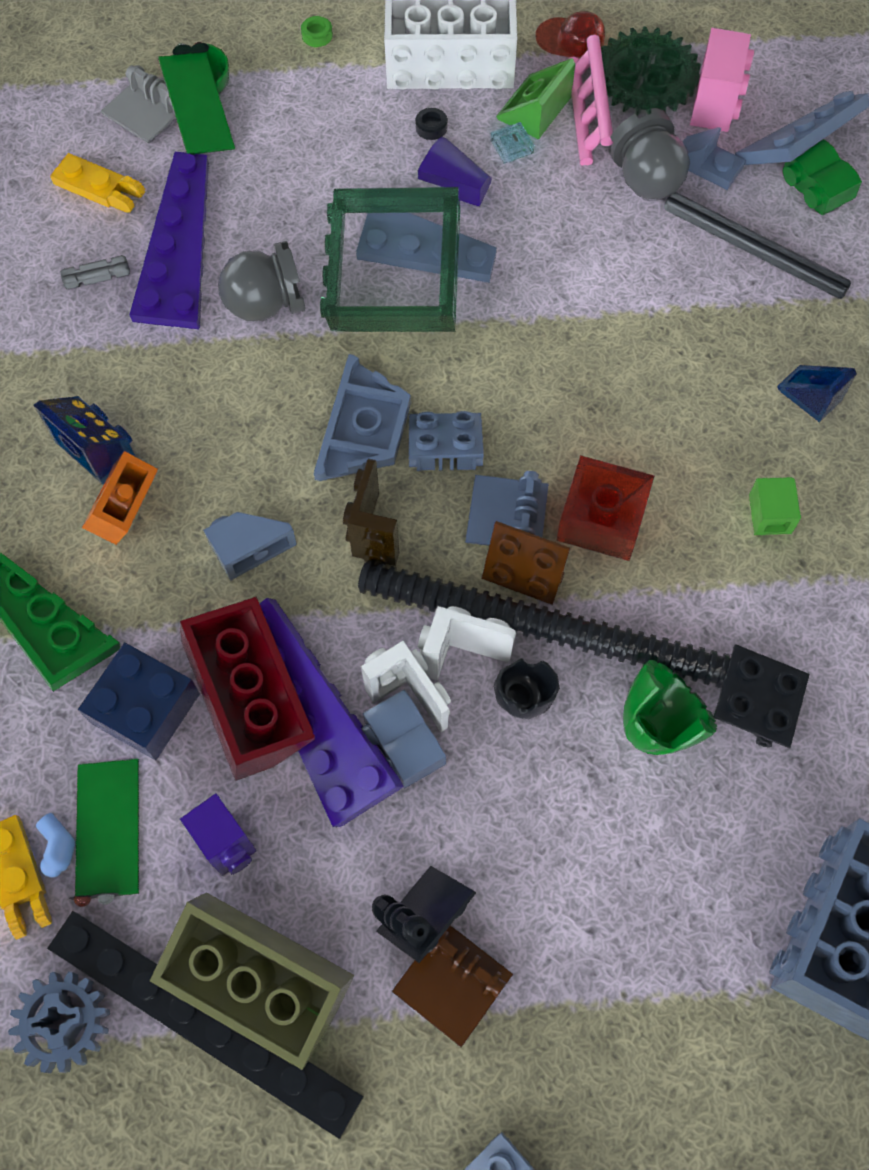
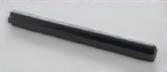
(758, 245)

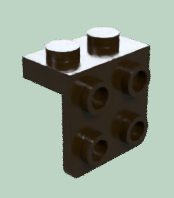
(369, 534)

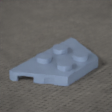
(363, 423)

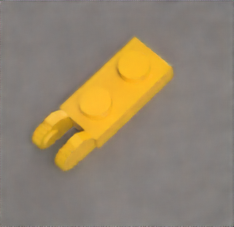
(96, 183)
(20, 878)

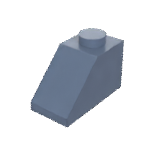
(247, 541)

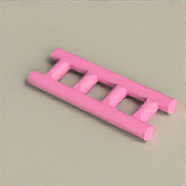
(599, 107)

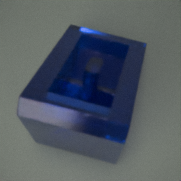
(817, 388)

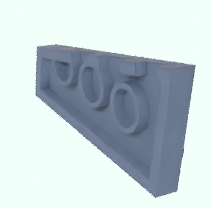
(806, 131)
(417, 245)

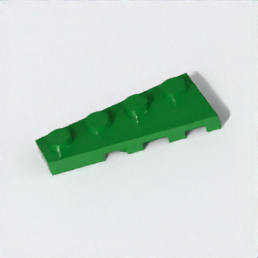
(47, 629)

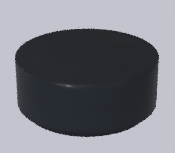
(431, 123)

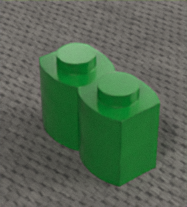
(822, 178)

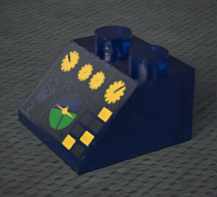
(85, 434)

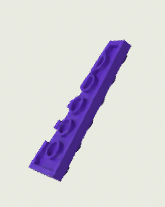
(173, 264)
(341, 760)

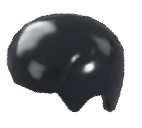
(526, 688)

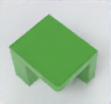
(774, 506)

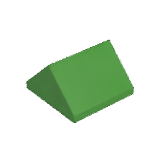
(540, 98)

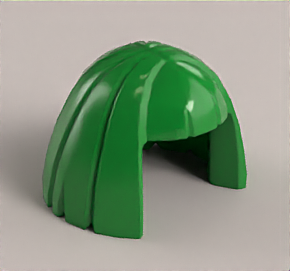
(664, 713)

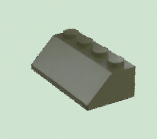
(247, 978)

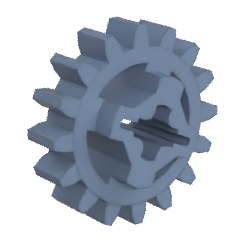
(62, 1040)

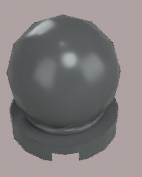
(650, 155)
(259, 284)

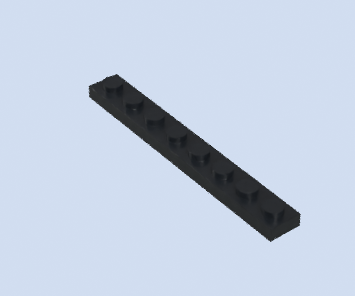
(129, 973)

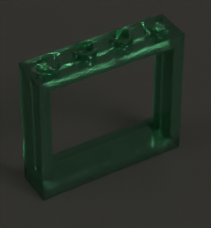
(392, 318)

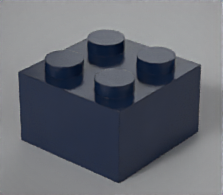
(139, 701)

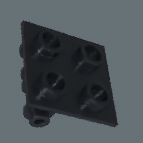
(761, 697)
(422, 914)

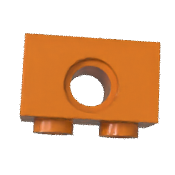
(120, 498)

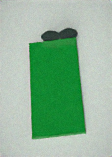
(196, 100)
(107, 831)

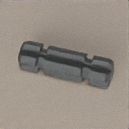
(95, 272)

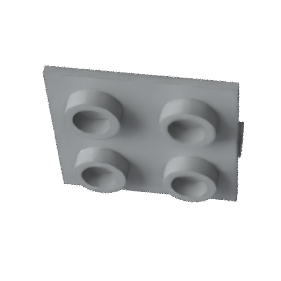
(143, 106)

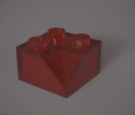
(604, 508)

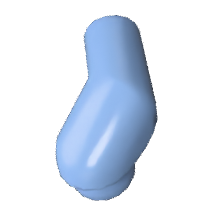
(59, 846)

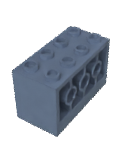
(830, 938)

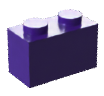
(219, 836)

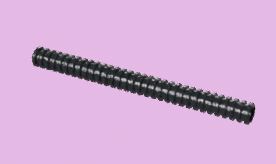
(545, 623)

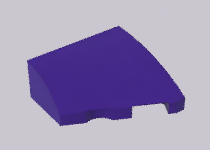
(450, 167)

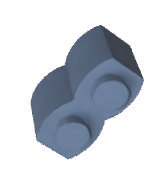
(403, 738)

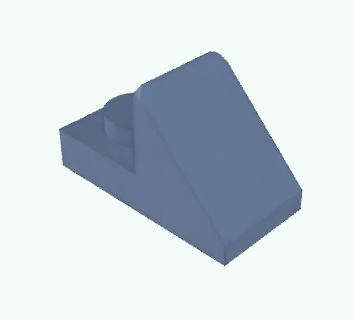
(712, 161)

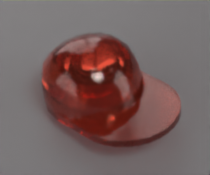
(570, 34)

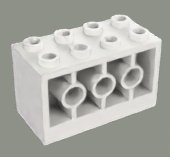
(450, 44)

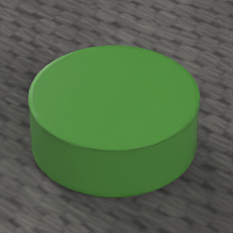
(316, 31)

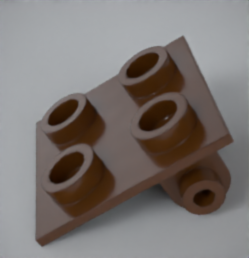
(525, 563)
(453, 985)

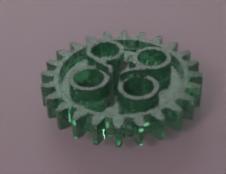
(664, 82)

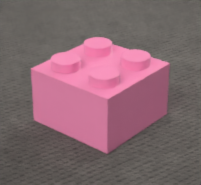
(722, 79)

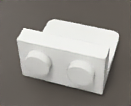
(461, 630)
(394, 667)

